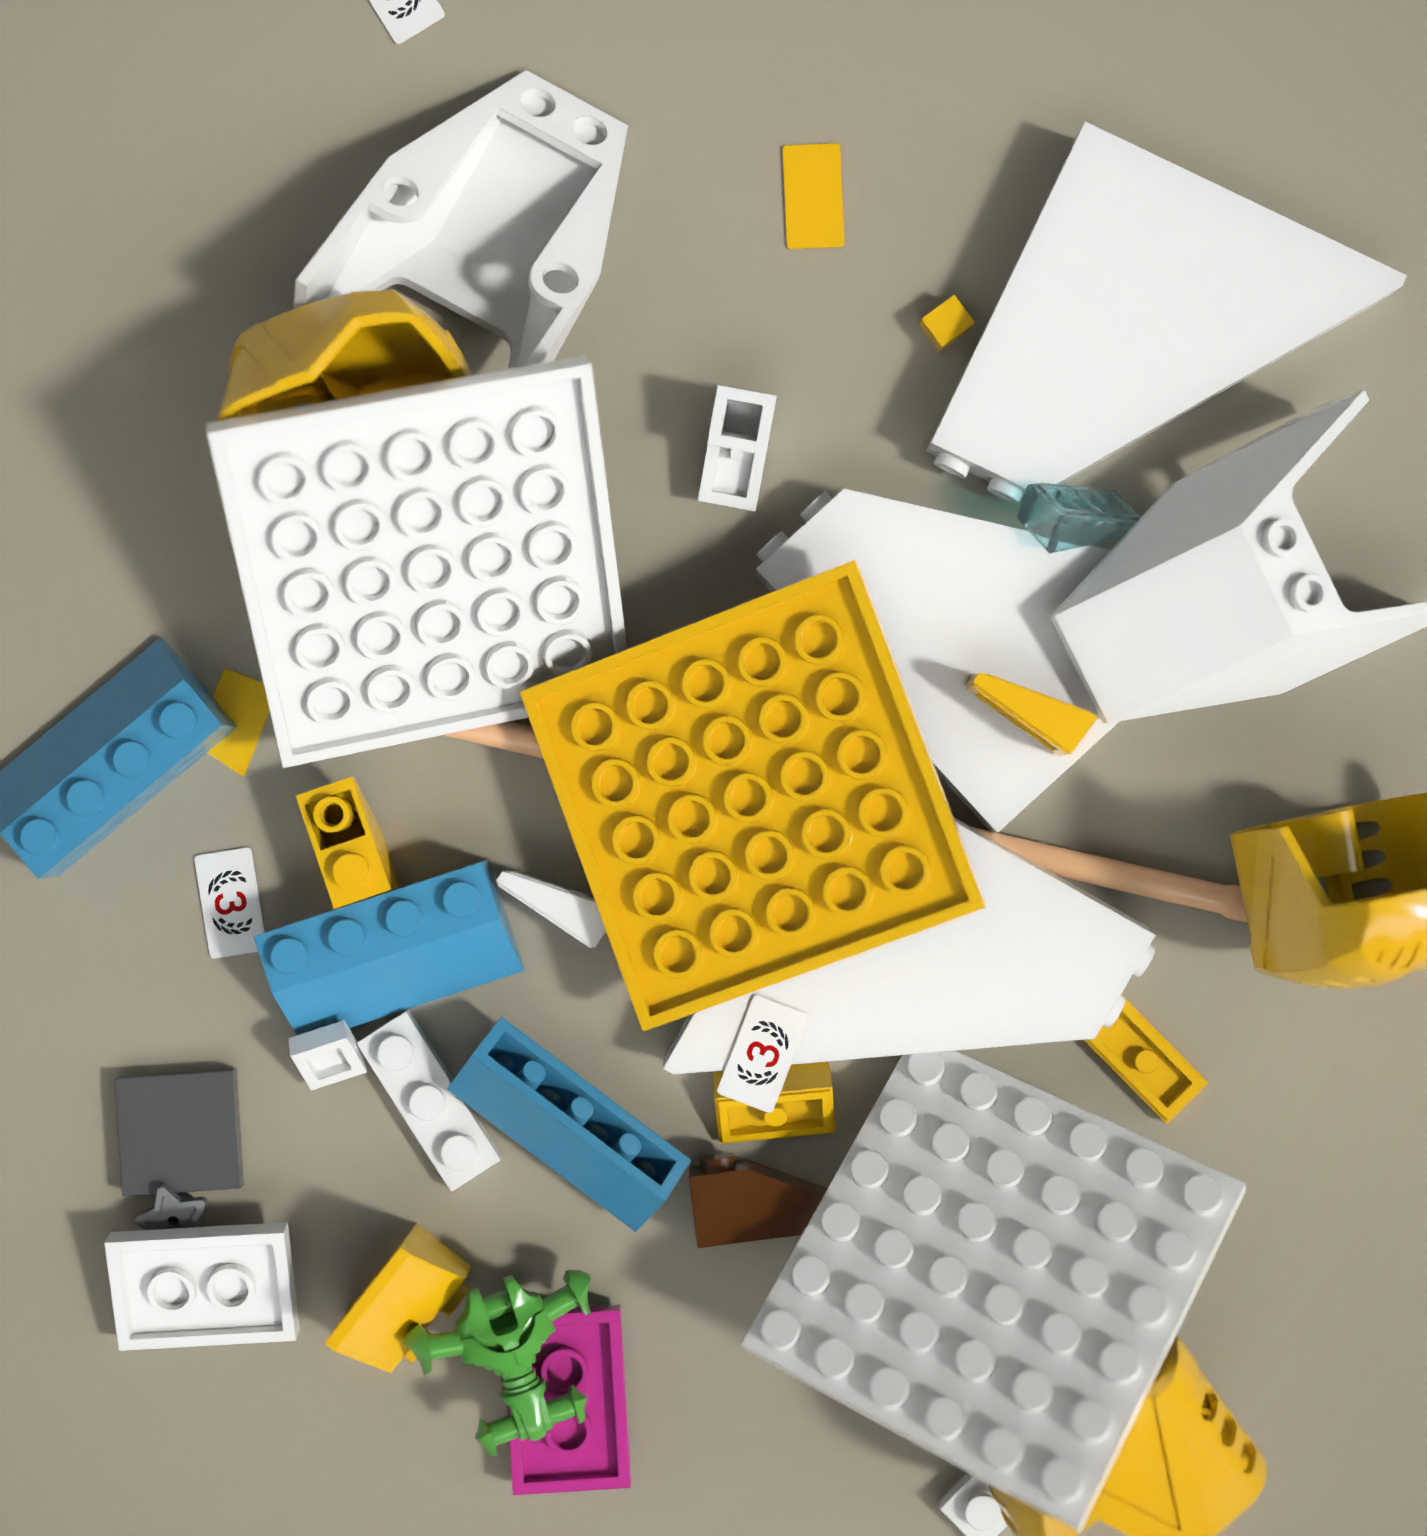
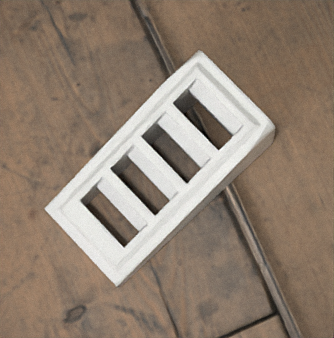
(563, 906)

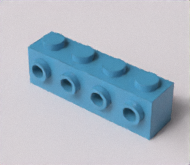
(569, 1125)

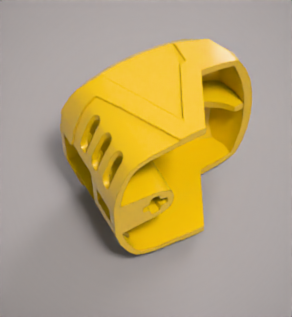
(338, 352)
(1337, 940)
(1179, 1469)

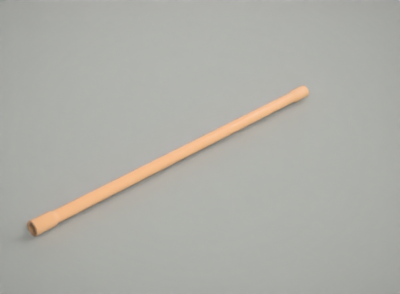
(1061, 861)

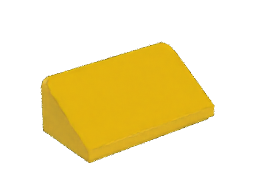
(801, 1109)

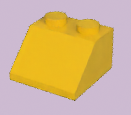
(407, 1291)

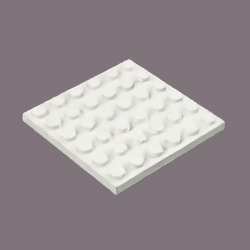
(421, 554)
(997, 1277)

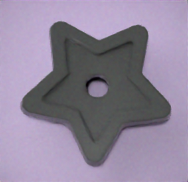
(168, 1204)

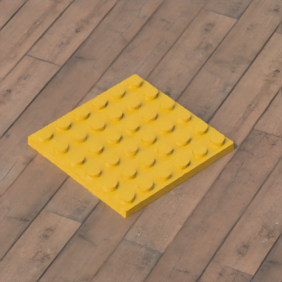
(752, 797)

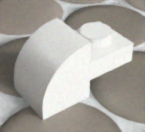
(737, 447)

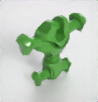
(504, 1336)

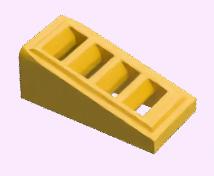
(1044, 718)

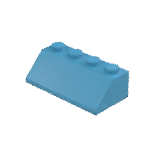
(107, 760)
(391, 951)

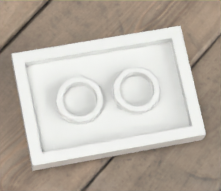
(202, 1286)

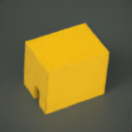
(946, 323)

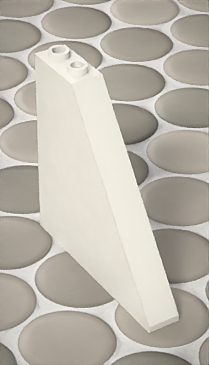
(1132, 311)
(952, 605)
(1020, 972)

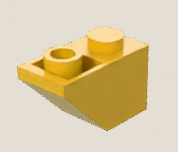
(347, 842)

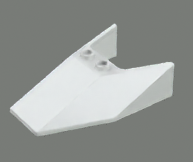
(488, 217)
(1222, 588)

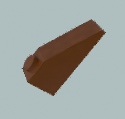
(748, 1201)

